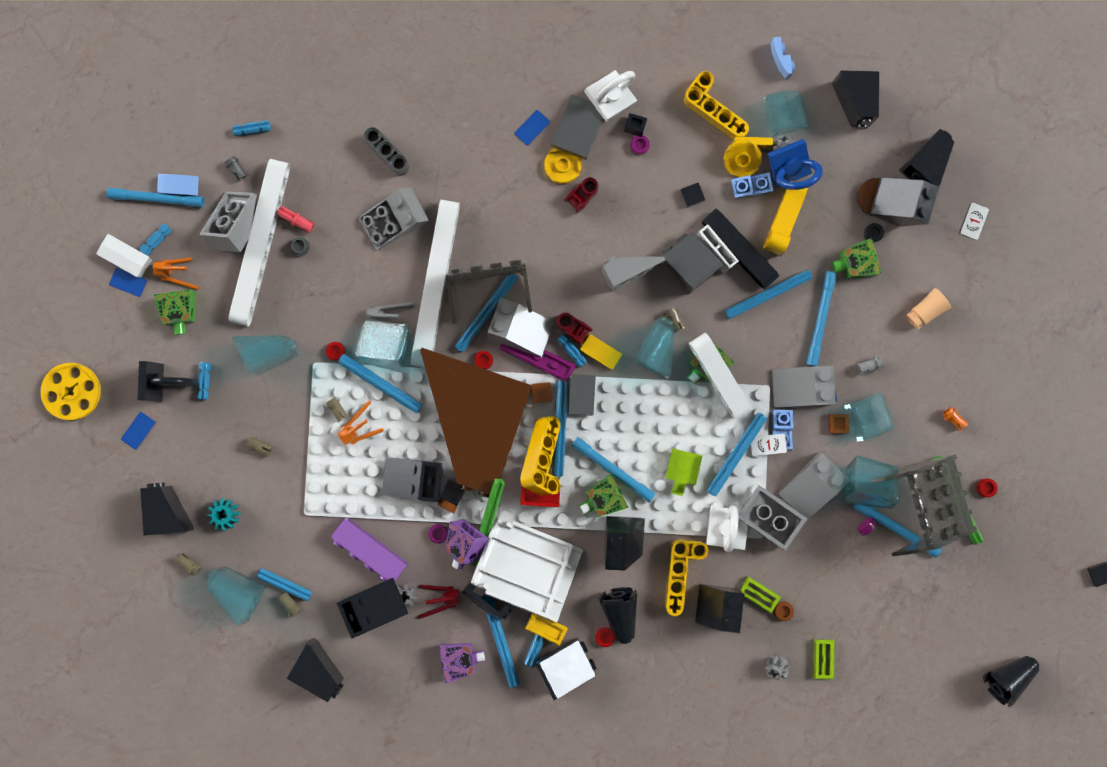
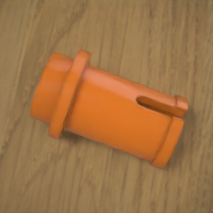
(952, 416)

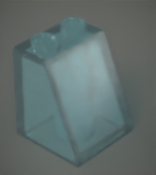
(382, 344)
(657, 348)
(265, 352)
(863, 492)
(235, 593)

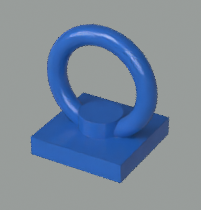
(792, 164)

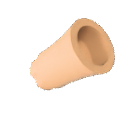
(928, 309)

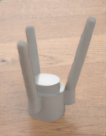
(377, 314)

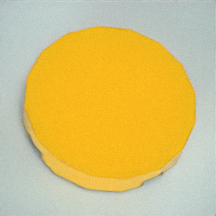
(742, 158)
(562, 166)

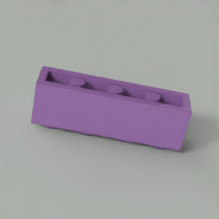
(369, 550)

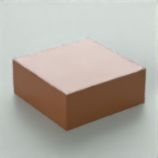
(542, 392)
(839, 423)

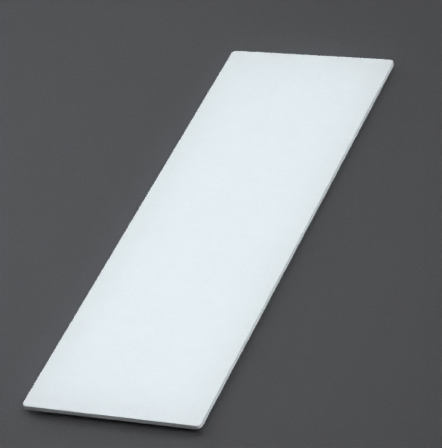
(631, 427)

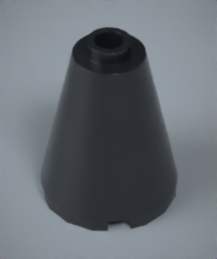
(620, 612)
(1011, 679)

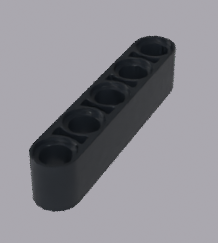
(742, 249)

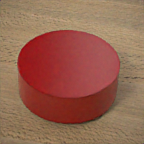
(335, 351)
(483, 360)
(986, 488)
(604, 637)

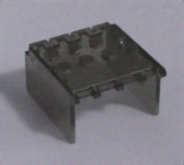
(479, 272)
(940, 502)

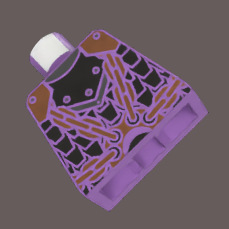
(464, 543)
(459, 660)

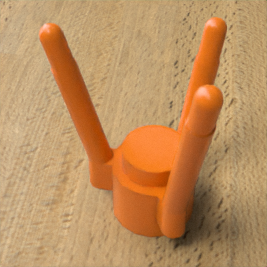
(164, 269)
(349, 434)

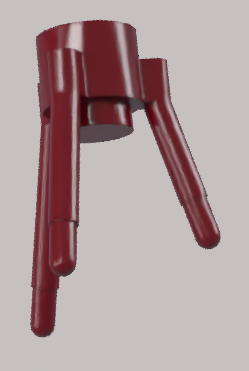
(450, 598)

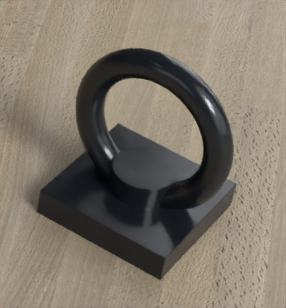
(152, 381)

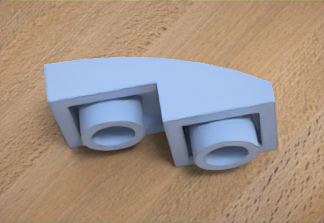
(782, 61)
(177, 184)
(752, 185)
(783, 424)

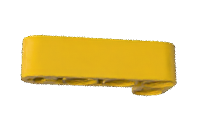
(718, 109)
(784, 220)
(539, 458)
(680, 577)

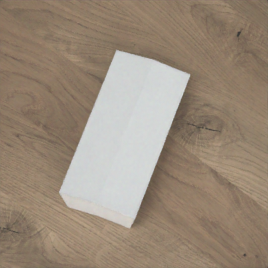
(717, 247)
(124, 256)

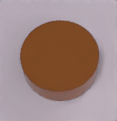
(447, 506)
(783, 611)

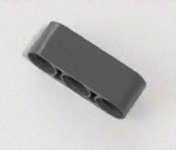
(382, 143)

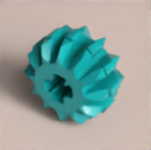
(225, 522)

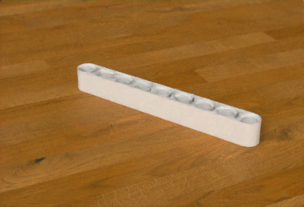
(259, 242)
(435, 280)

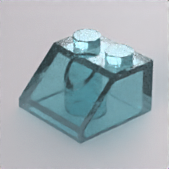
(785, 112)
(869, 417)

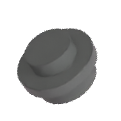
(299, 246)

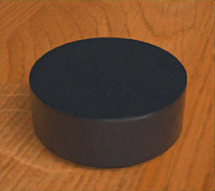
(873, 231)

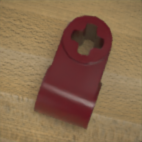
(582, 195)
(574, 328)

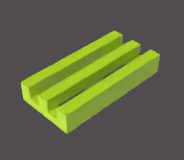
(773, 603)
(823, 642)

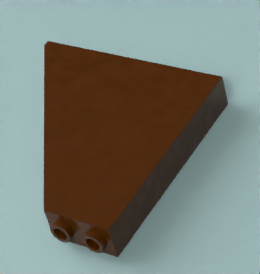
(477, 417)

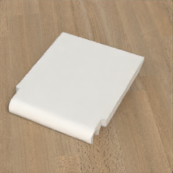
(527, 568)

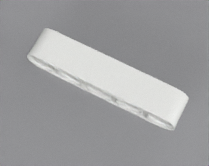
(720, 376)

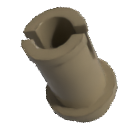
(674, 316)
(336, 408)
(258, 446)
(187, 563)
(289, 604)

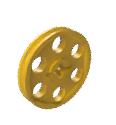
(62, 391)

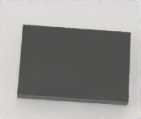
(578, 128)

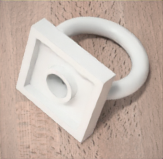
(612, 94)
(726, 529)

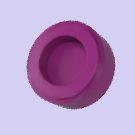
(639, 145)
(866, 526)
(438, 533)

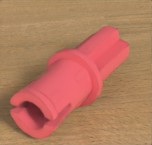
(295, 219)

